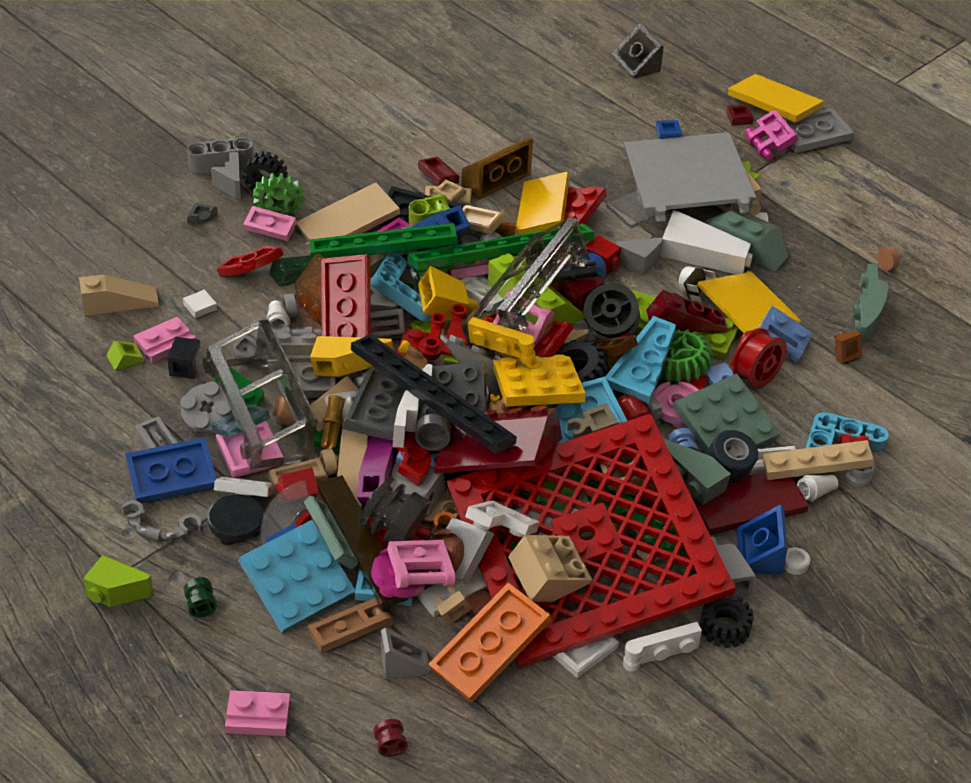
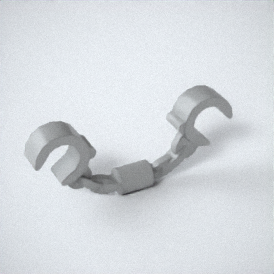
(157, 534)

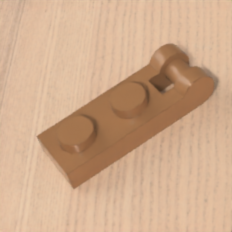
(349, 625)

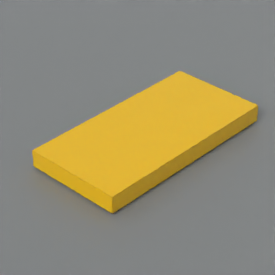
(772, 95)
(542, 203)

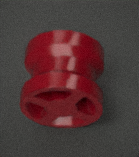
(390, 737)

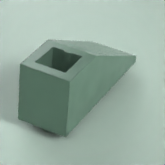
(699, 471)

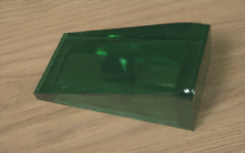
(288, 270)

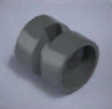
(432, 429)

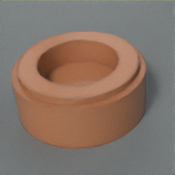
(888, 258)

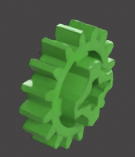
(279, 194)

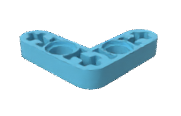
(387, 283)
(830, 433)

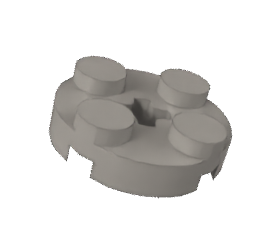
(196, 399)

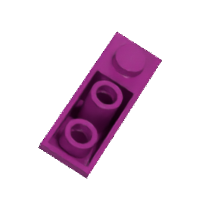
(375, 467)

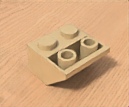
(548, 567)

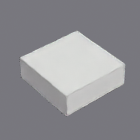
(199, 304)

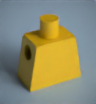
(441, 292)

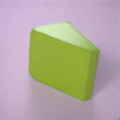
(124, 355)

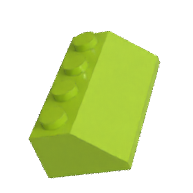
(550, 298)

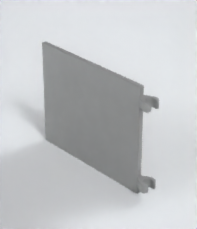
(689, 173)

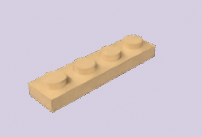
(817, 460)

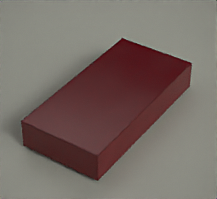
(438, 170)

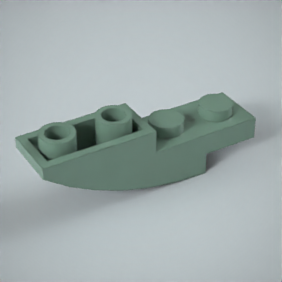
(870, 303)

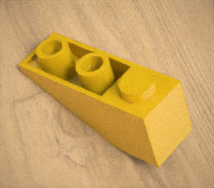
(334, 356)

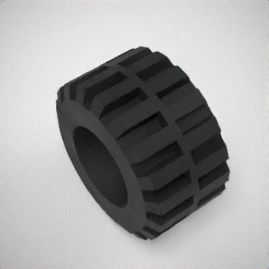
(586, 358)

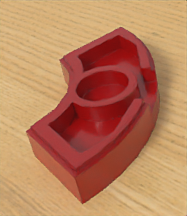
(249, 262)
(415, 460)

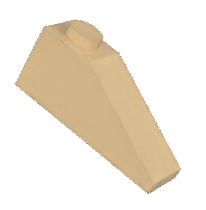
(112, 294)

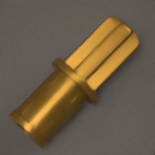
(332, 421)

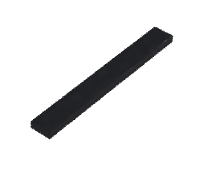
(434, 394)

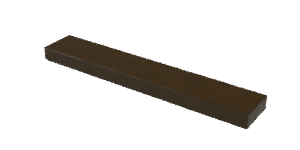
(365, 545)

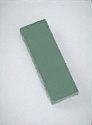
(331, 532)

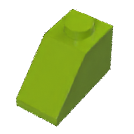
(116, 583)

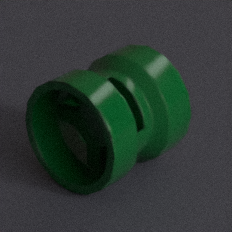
(200, 597)

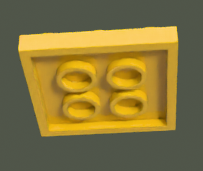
(540, 383)

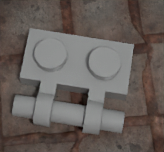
(297, 340)

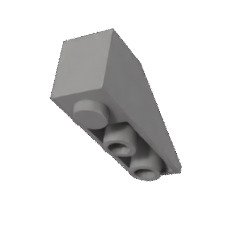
(465, 354)

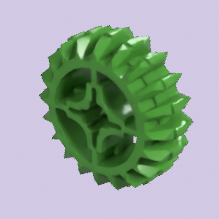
(687, 357)

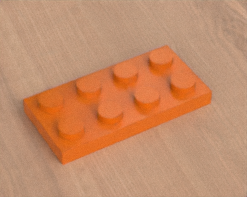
(489, 642)

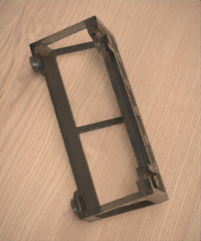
(542, 267)
(271, 354)

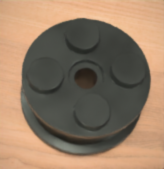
(609, 299)

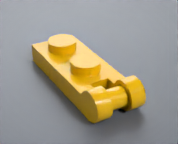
(502, 339)

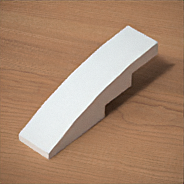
(407, 414)

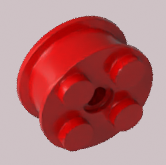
(758, 357)

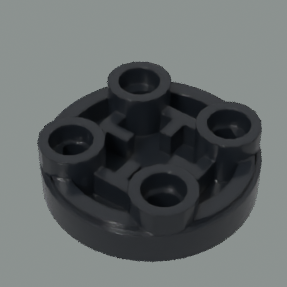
(235, 518)

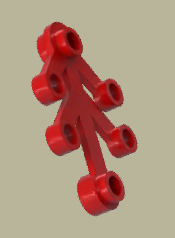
(432, 346)

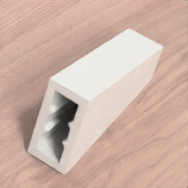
(704, 245)

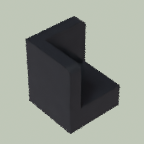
(182, 357)

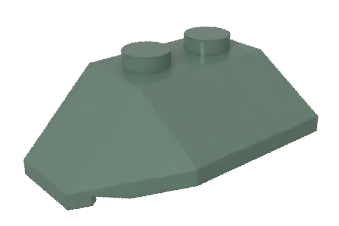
(765, 238)

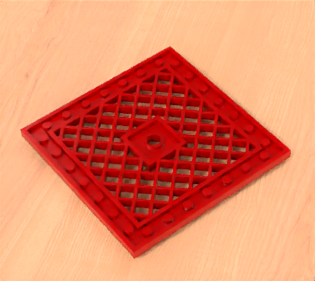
(644, 443)

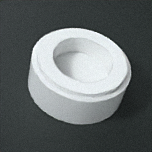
(796, 561)

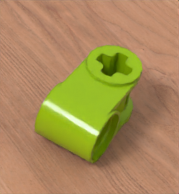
(427, 207)

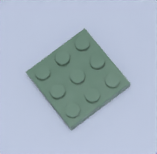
(722, 408)

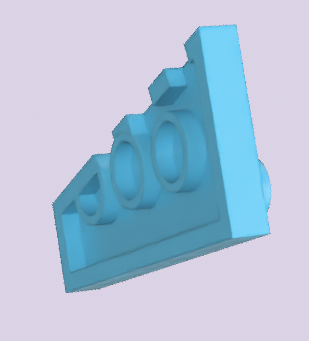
(641, 366)

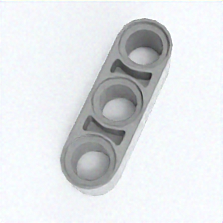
(210, 154)

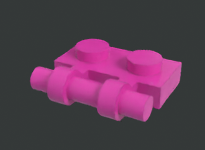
(778, 133)

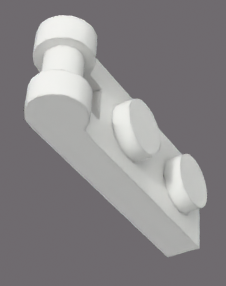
(661, 645)

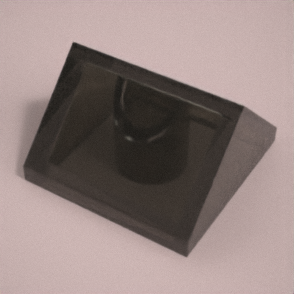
(640, 53)

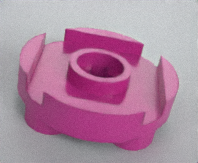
(384, 578)

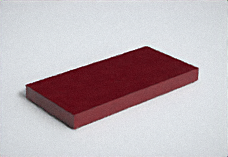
(749, 500)

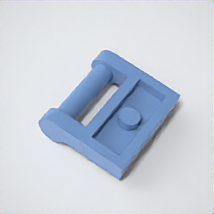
(792, 332)

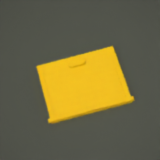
(743, 299)

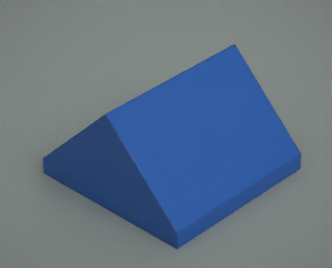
(764, 542)

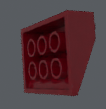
(536, 434)

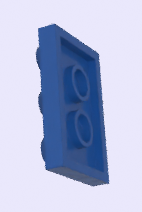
(171, 470)

